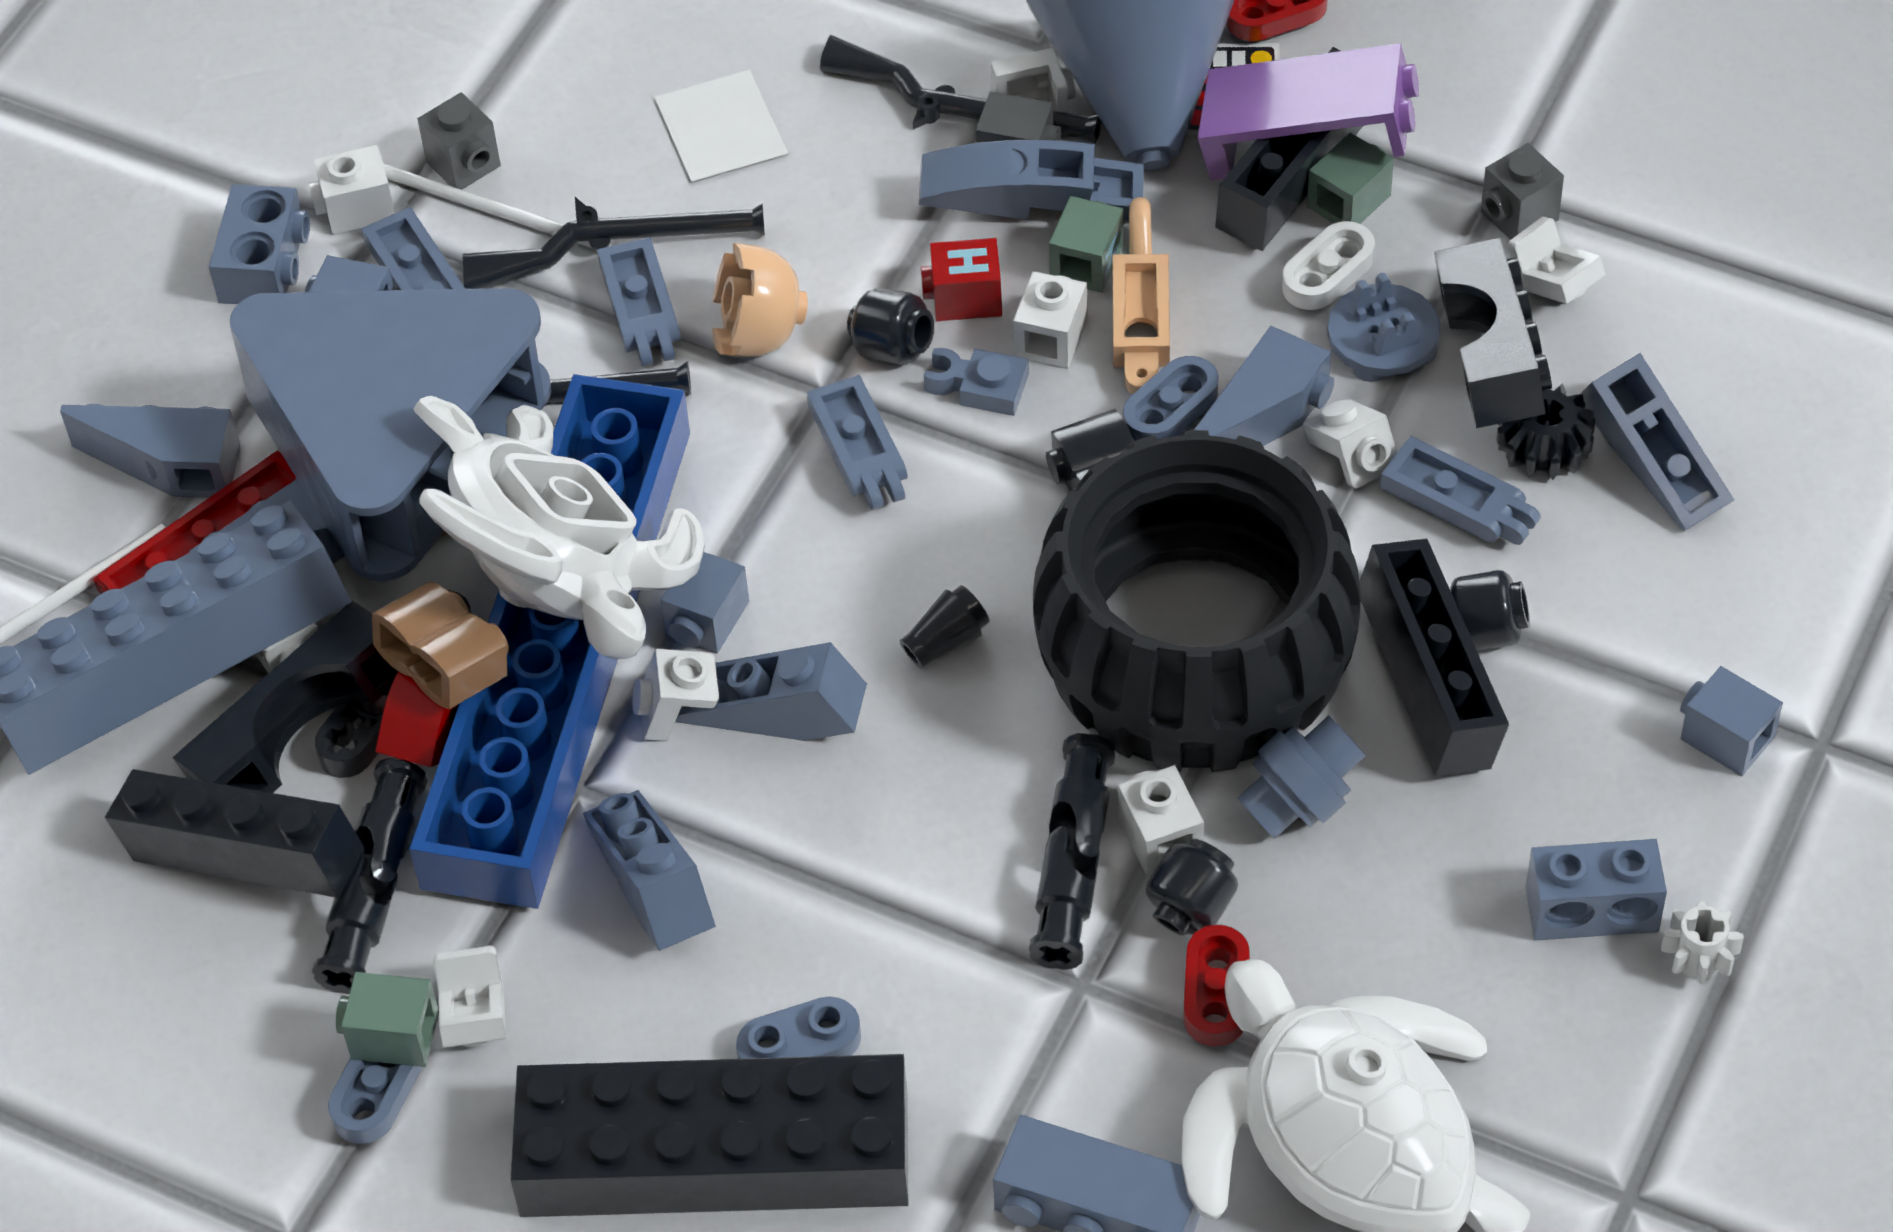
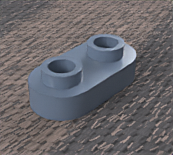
(1162, 406)
(799, 1032)
(371, 1088)

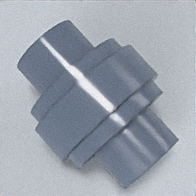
(1301, 776)

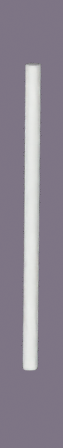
(474, 201)
(68, 591)

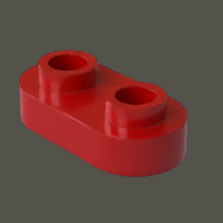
(1267, 18)
(1206, 985)

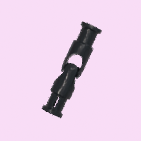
(385, 832)
(1072, 851)

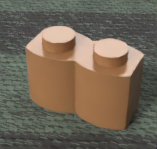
(440, 644)

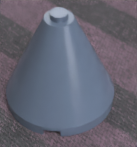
(1138, 65)

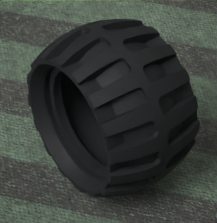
(1196, 502)

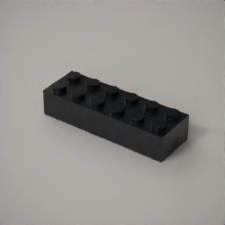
(710, 1135)

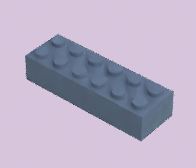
(164, 634)

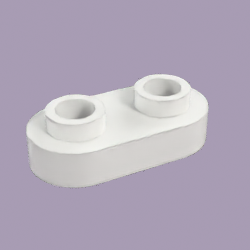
(1320, 273)

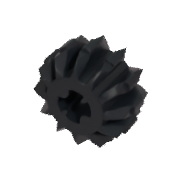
(1551, 439)

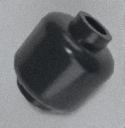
(890, 326)
(1492, 608)
(1191, 886)

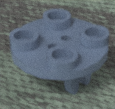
(1377, 310)

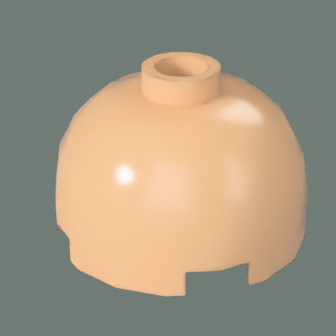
(757, 301)

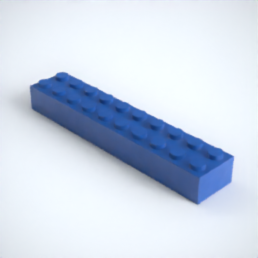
(526, 738)

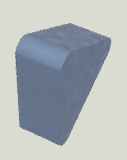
(340, 390)

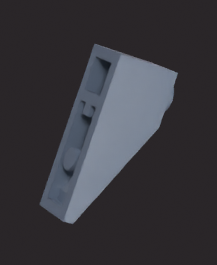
(1272, 390)
(1656, 442)

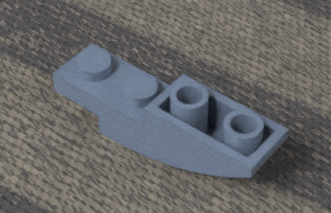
(1023, 174)

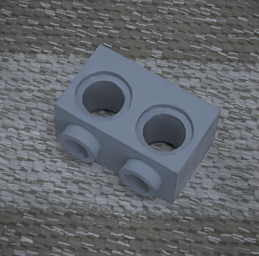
(258, 242)
(1595, 889)

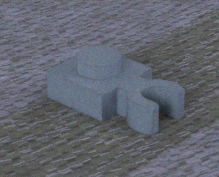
(985, 382)

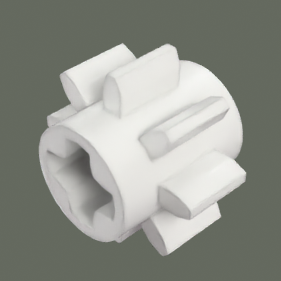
(1702, 942)

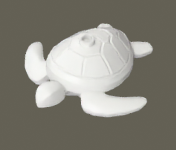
(553, 527)
(1346, 1112)

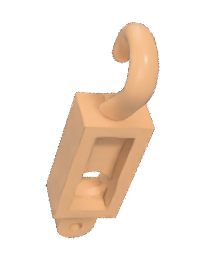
(1140, 296)

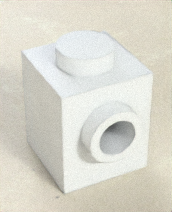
(352, 189)
(1050, 319)
(1157, 814)

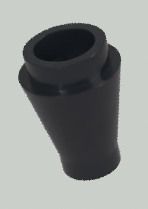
(947, 625)

